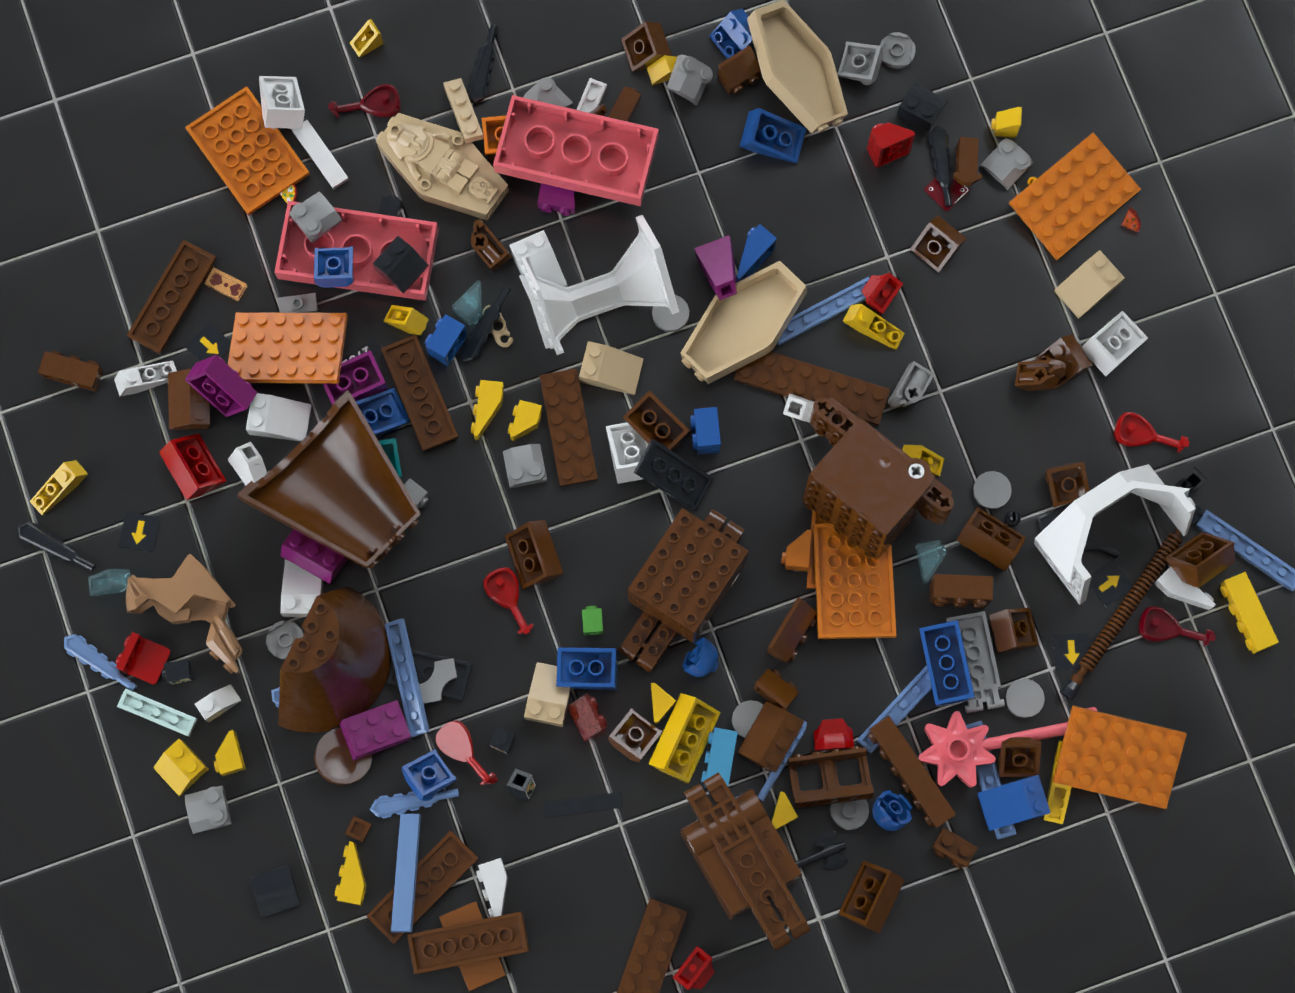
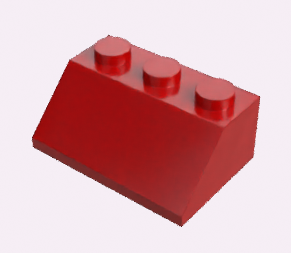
(889, 143)
(192, 466)

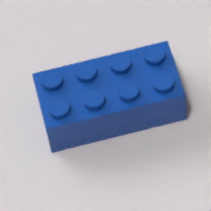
(947, 663)

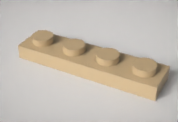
(463, 110)

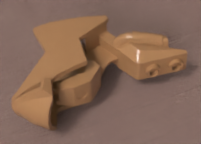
(186, 598)

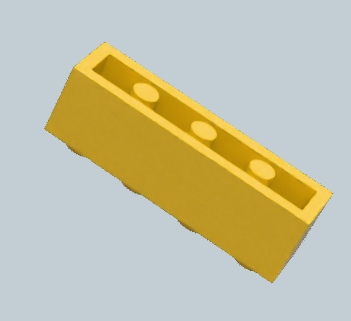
(1249, 613)

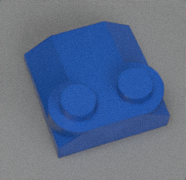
(333, 267)
(427, 775)

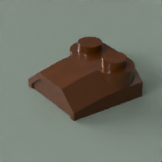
(1067, 482)
(634, 736)
(1019, 757)

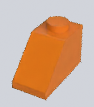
(798, 553)

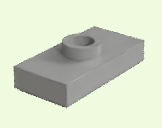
(298, 304)

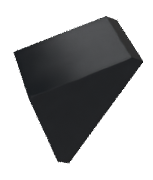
(1192, 480)

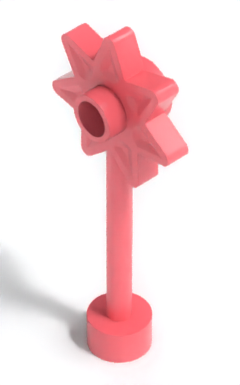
(960, 749)

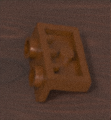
(954, 848)

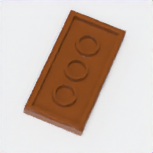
(480, 972)

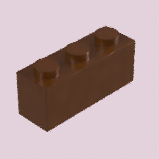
(70, 370)

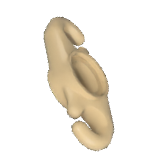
(498, 334)

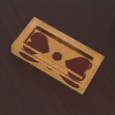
(225, 284)

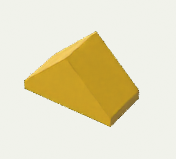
(366, 39)
(661, 69)
(661, 702)
(783, 812)

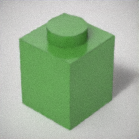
(592, 621)

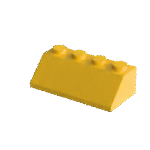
(684, 737)

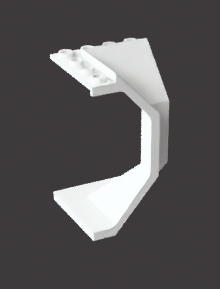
(635, 281)
(1066, 536)

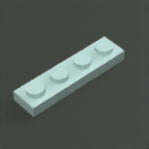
(157, 712)

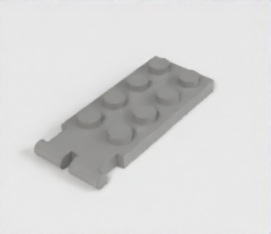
(980, 661)

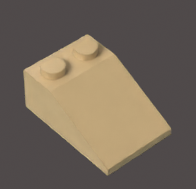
(1089, 284)
(610, 368)
(545, 700)

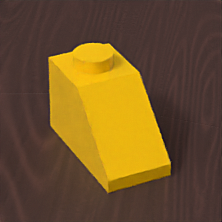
(1007, 122)
(406, 319)
(932, 459)
(229, 756)

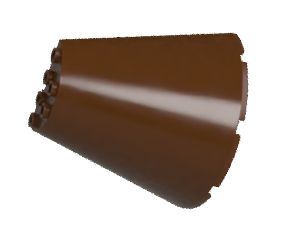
(338, 489)
(335, 665)

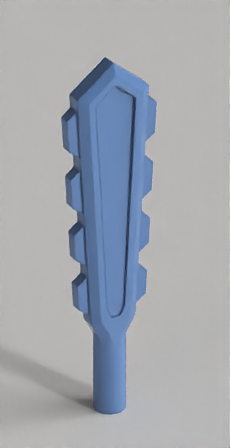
(87, 654)
(773, 776)
(400, 803)

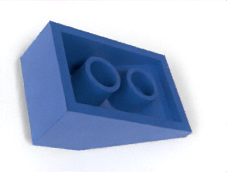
(772, 136)
(758, 248)
(383, 412)
(587, 668)
(1013, 803)

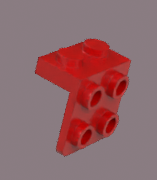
(142, 658)

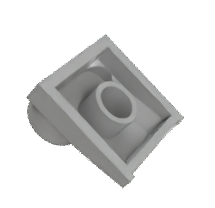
(861, 62)
(689, 78)
(547, 92)
(1007, 163)
(315, 216)
(524, 465)
(207, 809)

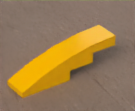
(1057, 795)

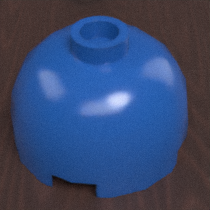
(702, 659)
(891, 811)

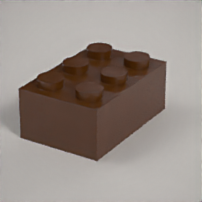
(961, 590)

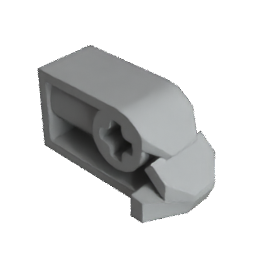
(914, 379)

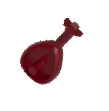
(380, 101)
(1159, 625)

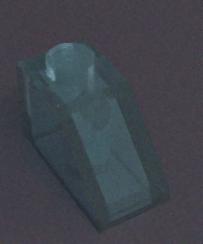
(469, 305)
(929, 558)
(108, 582)

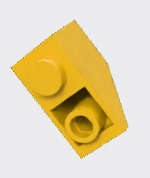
(526, 419)

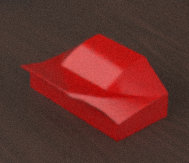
(880, 291)
(833, 735)
(695, 970)

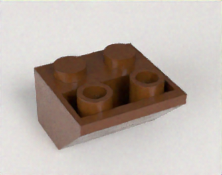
(1069, 352)

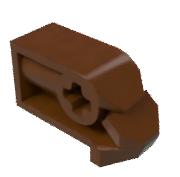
(967, 161)
(493, 251)
(1039, 374)

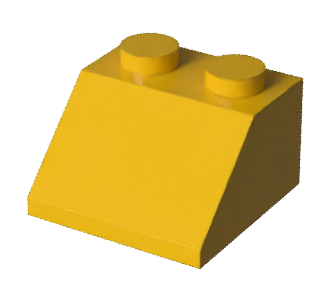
(180, 767)

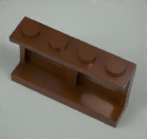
(832, 791)

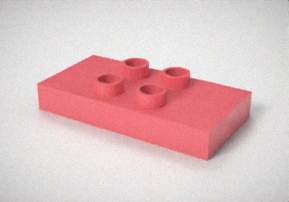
(576, 150)
(369, 237)

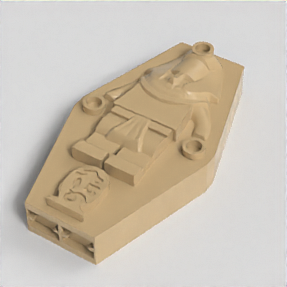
(797, 66)
(442, 166)
(745, 324)

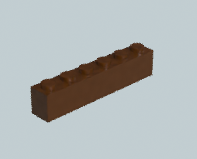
(911, 772)

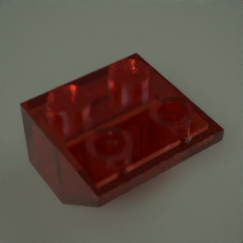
(586, 718)

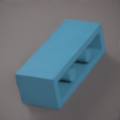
(721, 754)

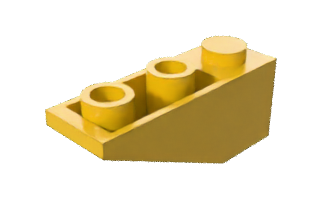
(873, 326)
(489, 402)
(58, 486)
(352, 882)

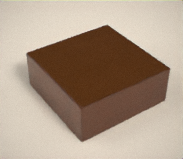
(358, 829)

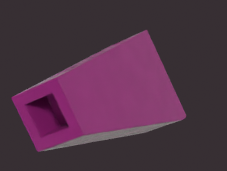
(556, 199)
(718, 266)

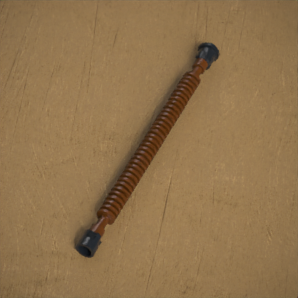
(1125, 610)

